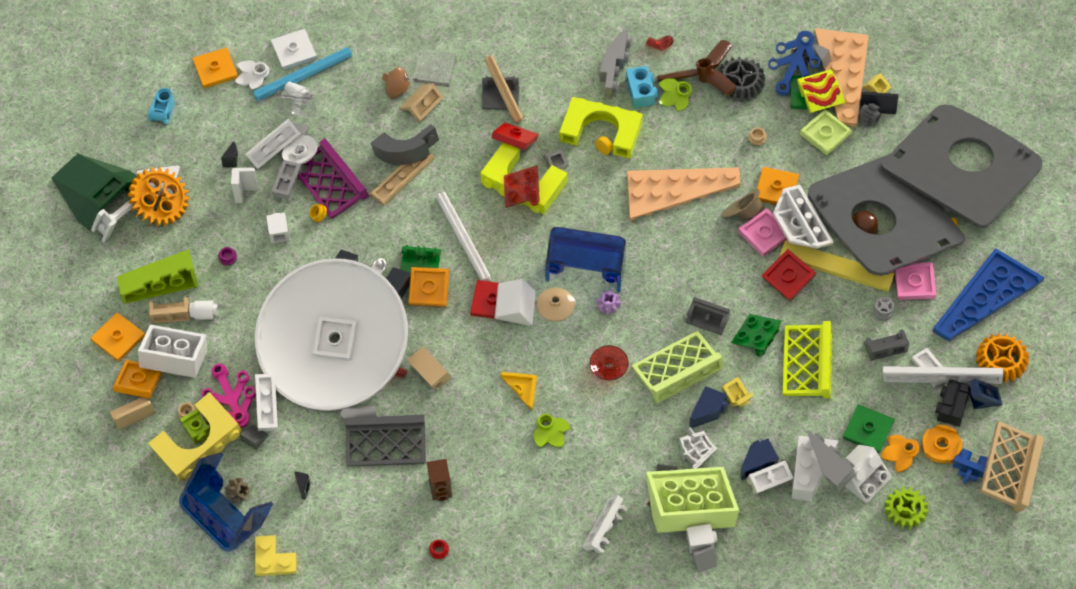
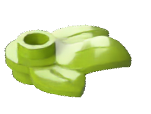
(672, 93)
(552, 433)

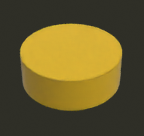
(604, 145)

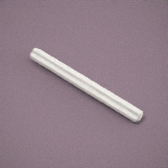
(463, 237)

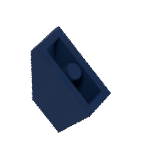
(708, 407)
(759, 456)

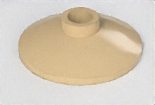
(555, 311)

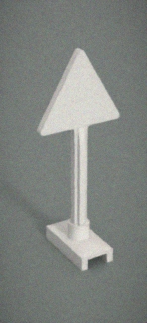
(106, 222)

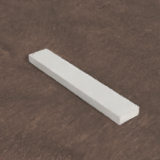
(941, 374)

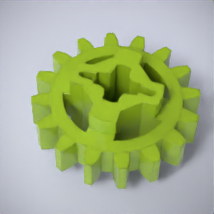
(906, 516)

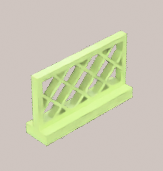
(686, 375)

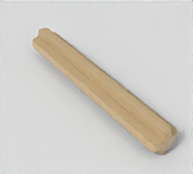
(503, 89)

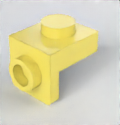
(736, 393)

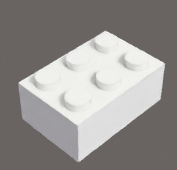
(172, 351)

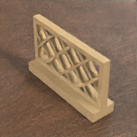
(1025, 474)

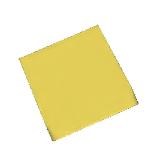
(877, 84)

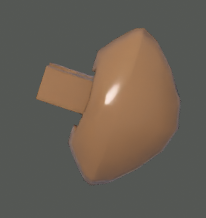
(396, 82)

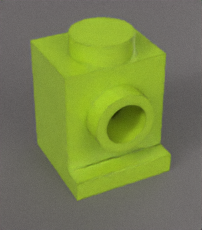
(190, 424)

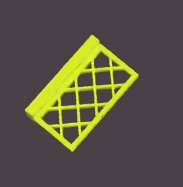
(824, 364)

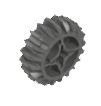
(750, 73)

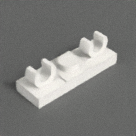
(272, 143)
(266, 402)
(604, 524)

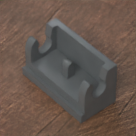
(708, 316)
(887, 346)

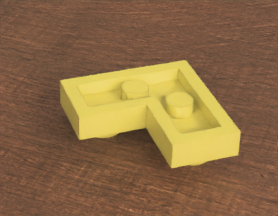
(269, 562)

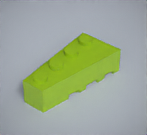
(158, 278)

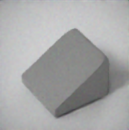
(823, 54)
(556, 159)
(704, 559)

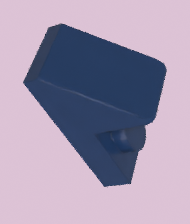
(984, 395)

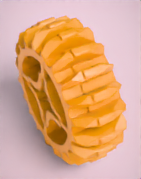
(1001, 350)

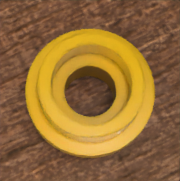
(318, 212)

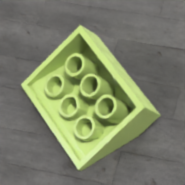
(691, 499)

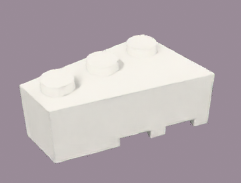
(807, 470)

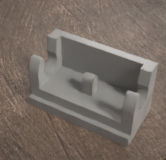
(286, 180)

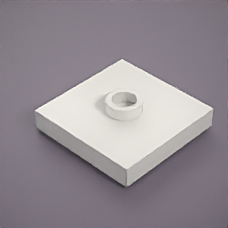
(293, 49)

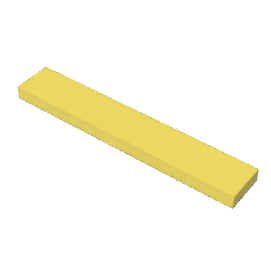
(838, 266)

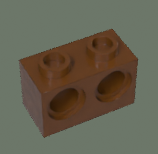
(439, 479)

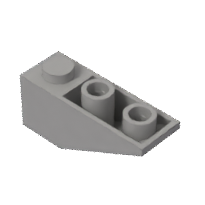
(833, 467)

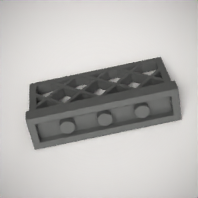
(389, 424)

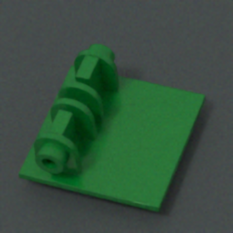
(419, 257)
(757, 333)

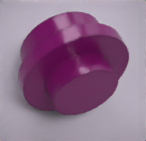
(227, 256)

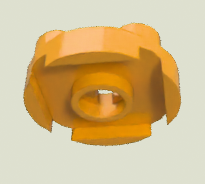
(936, 435)

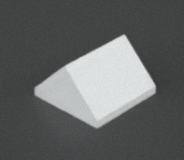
(515, 302)

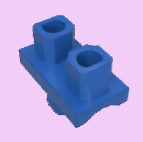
(967, 468)

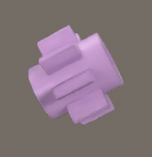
(608, 302)

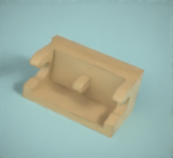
(169, 312)
(429, 368)

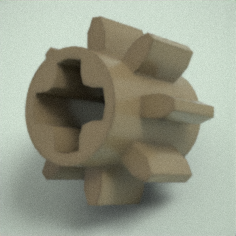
(237, 490)

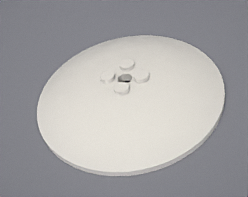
(325, 301)

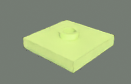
(825, 132)

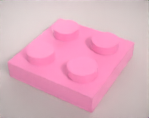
(763, 232)
(915, 282)

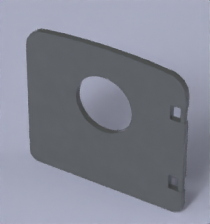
(971, 195)
(918, 219)

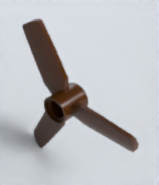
(705, 70)

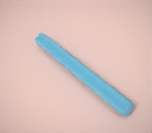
(302, 73)

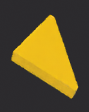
(522, 385)

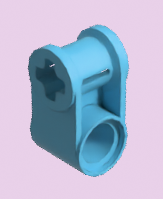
(161, 108)

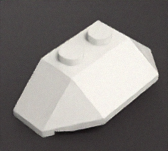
(799, 219)

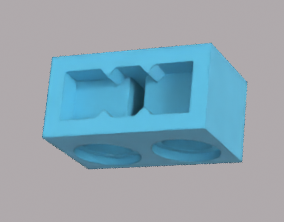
(639, 83)

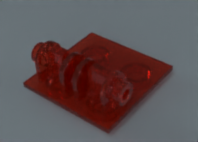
(522, 187)

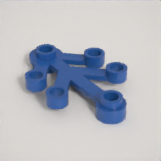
(794, 59)

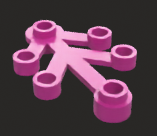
(233, 396)

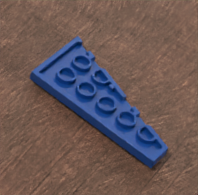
(990, 289)

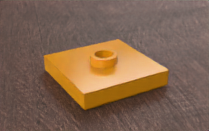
(215, 67)
(773, 182)
(428, 287)
(117, 337)
(136, 380)

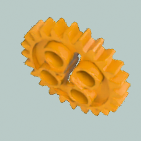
(142, 190)

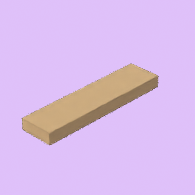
(398, 180)

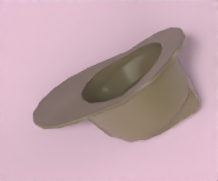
(746, 207)

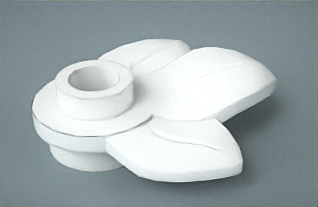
(250, 74)

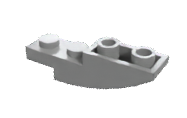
(613, 61)

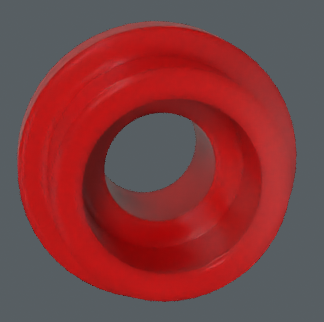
(436, 544)

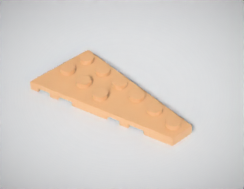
(847, 64)
(665, 189)

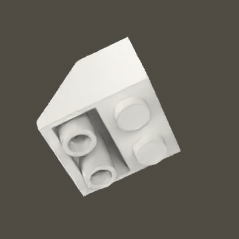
(869, 471)

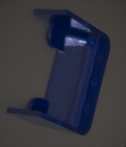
(587, 252)
(213, 511)

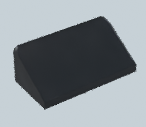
(886, 101)

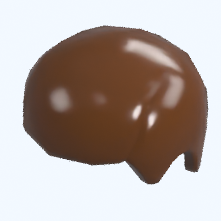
(866, 222)

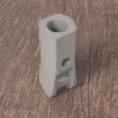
(367, 411)

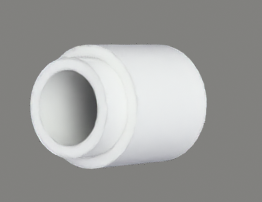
(203, 310)

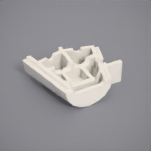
(696, 448)

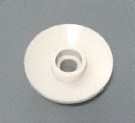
(300, 149)

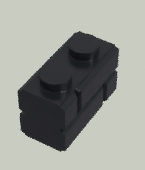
(954, 402)

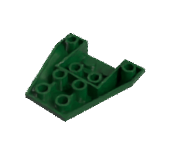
(90, 186)

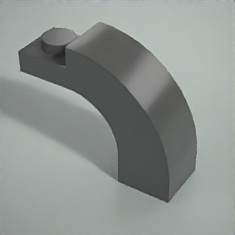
(405, 151)

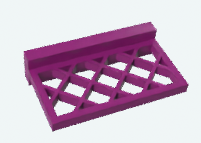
(344, 174)

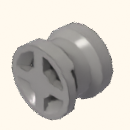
(885, 304)

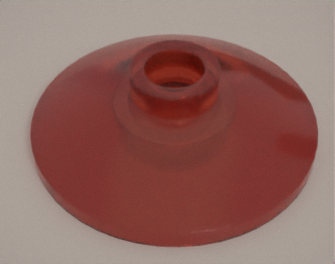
(609, 355)

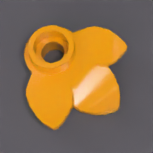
(897, 452)

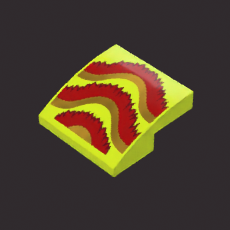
(820, 91)

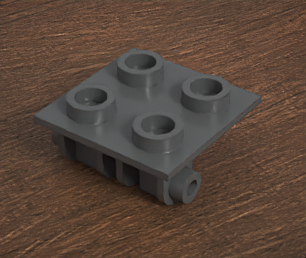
(491, 96)

